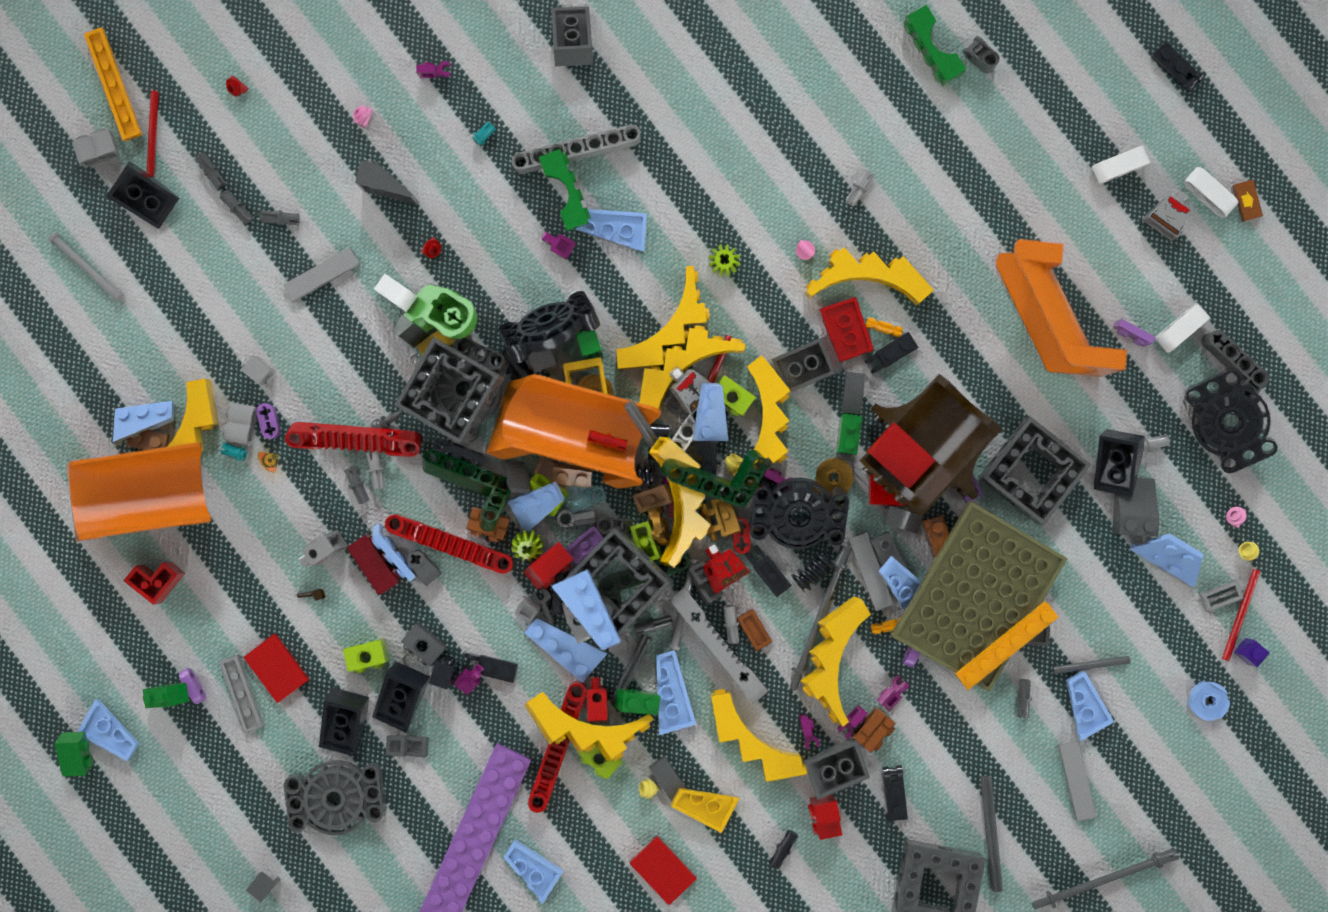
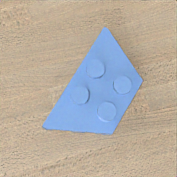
(1172, 556)

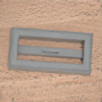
(1206, 601)

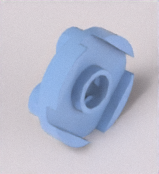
(1205, 690)

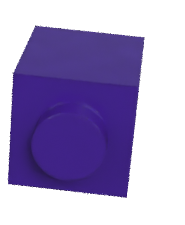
(1251, 652)

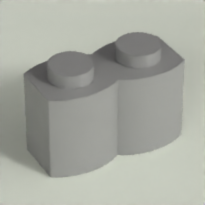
(96, 148)
(240, 423)

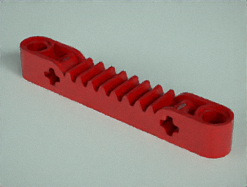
(354, 438)
(449, 543)
(555, 752)

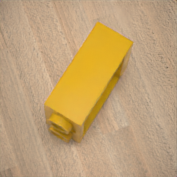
(585, 365)

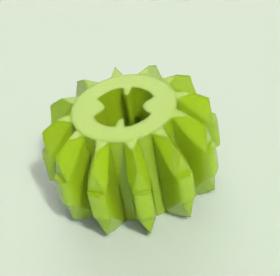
(716, 259)
(527, 545)

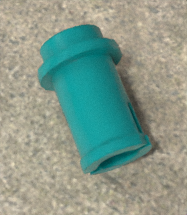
(480, 137)
(239, 453)

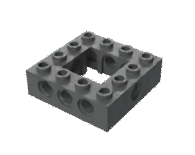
(424, 380)
(1069, 472)
(639, 562)
(921, 854)

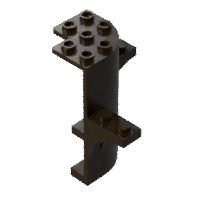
(948, 431)

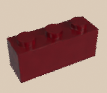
(374, 564)

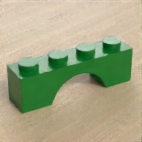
(945, 66)
(555, 167)

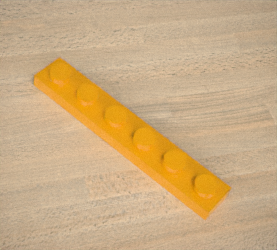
(113, 84)
(1006, 645)

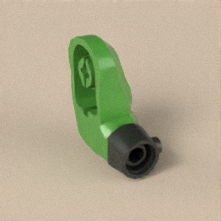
(438, 310)

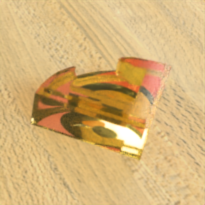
(268, 461)

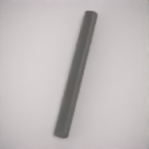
(1091, 665)

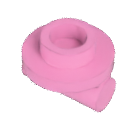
(362, 115)
(805, 250)
(1236, 516)

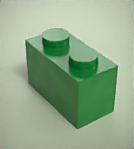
(589, 344)
(848, 434)
(165, 695)
(637, 701)
(74, 753)

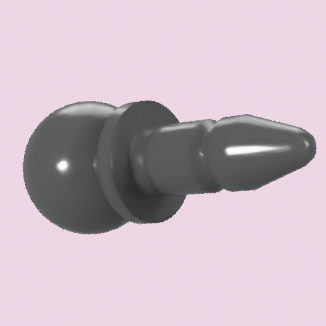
(384, 422)

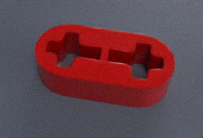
(746, 537)

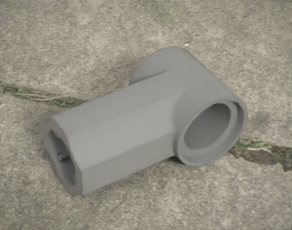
(578, 518)

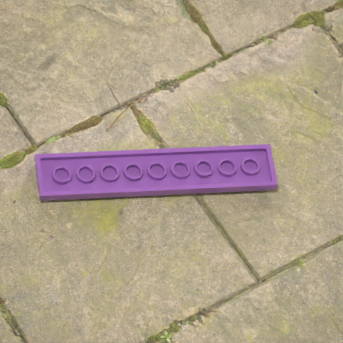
(477, 831)

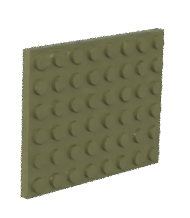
(977, 590)

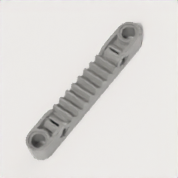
(751, 684)

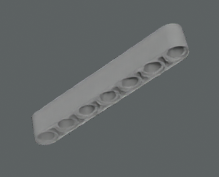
(584, 142)

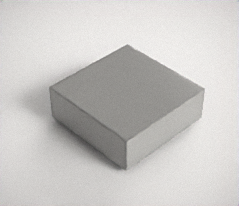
(527, 610)

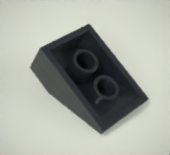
(142, 195)
(1118, 462)
(400, 696)
(343, 721)

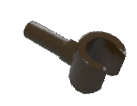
(317, 594)

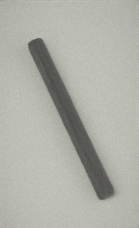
(991, 833)

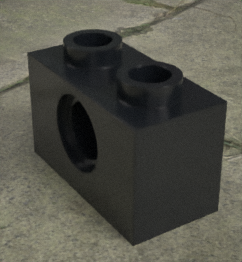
(444, 672)

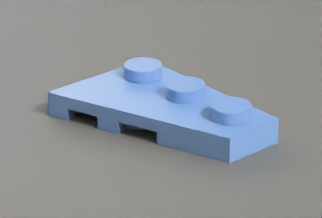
(711, 415)
(137, 419)
(535, 505)
(391, 555)
(1087, 706)
(108, 732)
(533, 868)

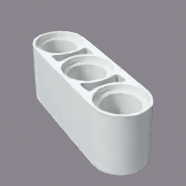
(1121, 164)
(1210, 192)
(395, 292)
(1182, 327)
(679, 438)

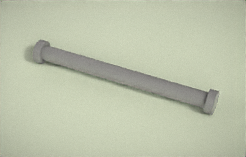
(55, 238)
(680, 620)

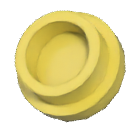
(732, 463)
(1248, 551)
(648, 788)

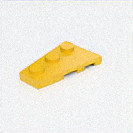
(705, 807)

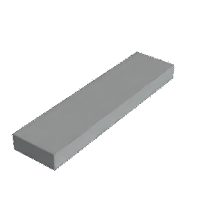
(321, 274)
(869, 570)
(241, 693)
(1077, 780)

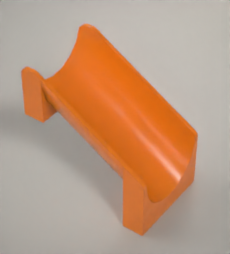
(1048, 314)
(555, 421)
(137, 491)

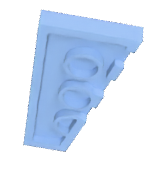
(618, 227)
(900, 581)
(588, 607)
(576, 658)
(674, 707)

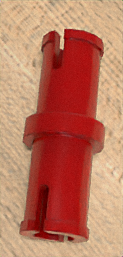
(607, 440)

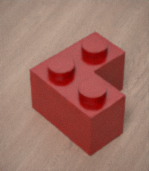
(544, 569)
(154, 585)
(826, 817)

